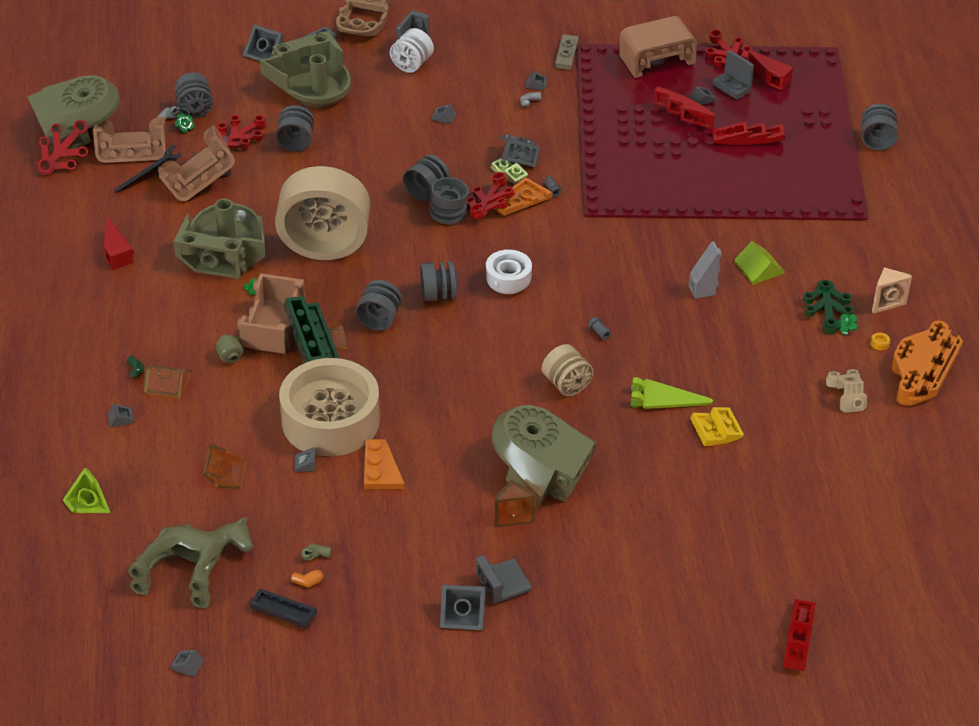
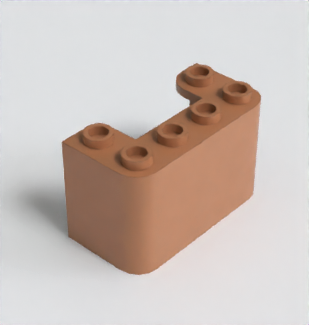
(655, 41)
(267, 323)

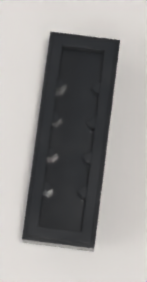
(283, 608)

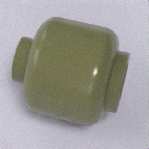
(229, 348)

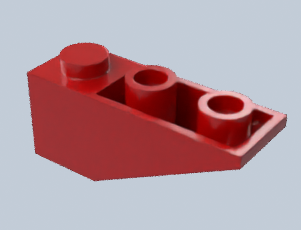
(771, 71)
(116, 249)

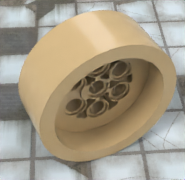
(323, 213)
(329, 406)

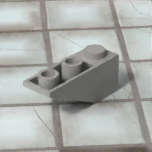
(704, 275)

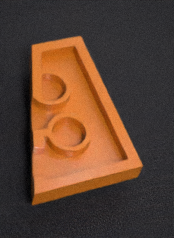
(526, 194)
(380, 467)

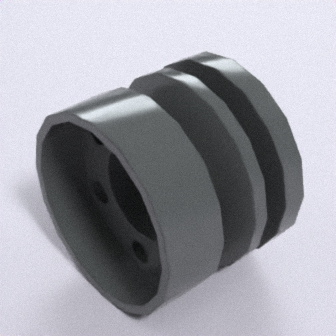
(193, 95)
(879, 127)
(294, 128)
(421, 176)
(448, 200)
(438, 281)
(378, 305)

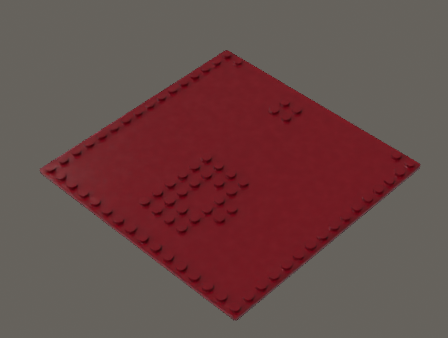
(656, 166)

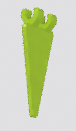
(663, 396)

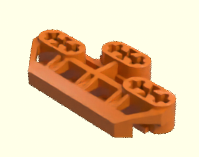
(919, 362)

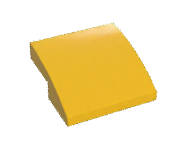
(717, 426)

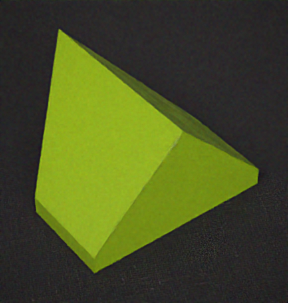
(86, 495)

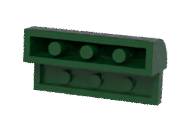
(309, 329)

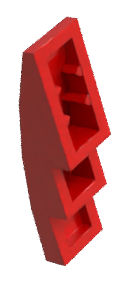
(688, 109)
(742, 135)
(799, 635)

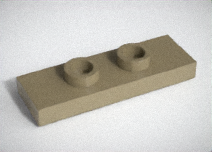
(566, 52)

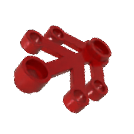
(715, 37)
(259, 123)
(61, 150)
(479, 210)

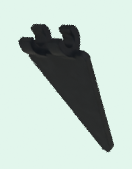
(167, 155)

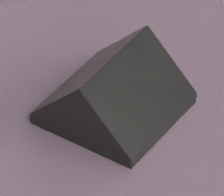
(261, 43)
(462, 607)

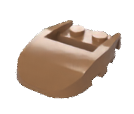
(357, 25)

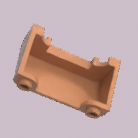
(130, 145)
(200, 170)

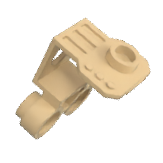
(853, 398)

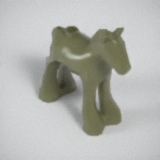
(194, 546)

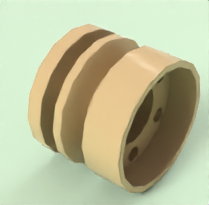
(567, 370)

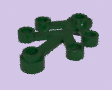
(826, 289)

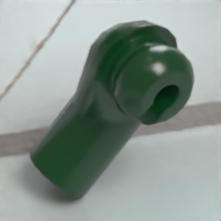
(138, 366)

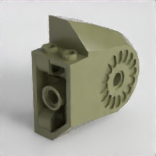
(309, 70)
(79, 98)
(221, 240)
(541, 451)

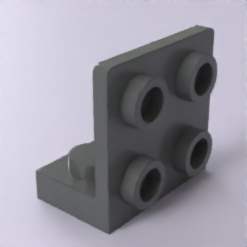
(414, 20)
(737, 76)
(520, 151)
(501, 580)

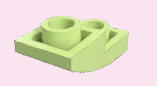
(513, 173)

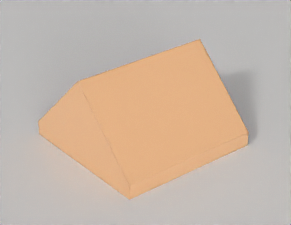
(891, 290)

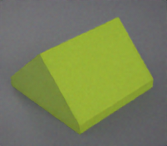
(757, 264)

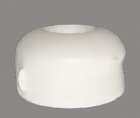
(508, 271)

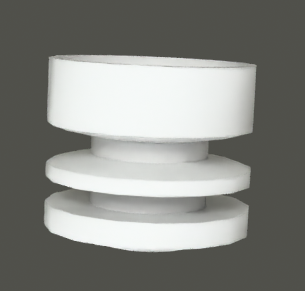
(411, 50)

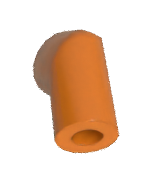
(309, 579)

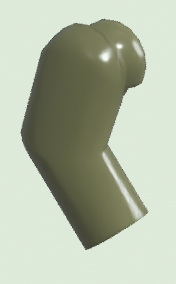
(314, 550)

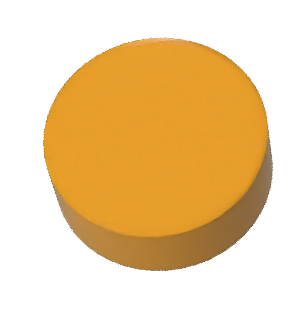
(880, 341)

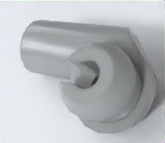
(525, 99)
(169, 113)

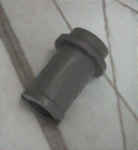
(552, 186)
(596, 325)

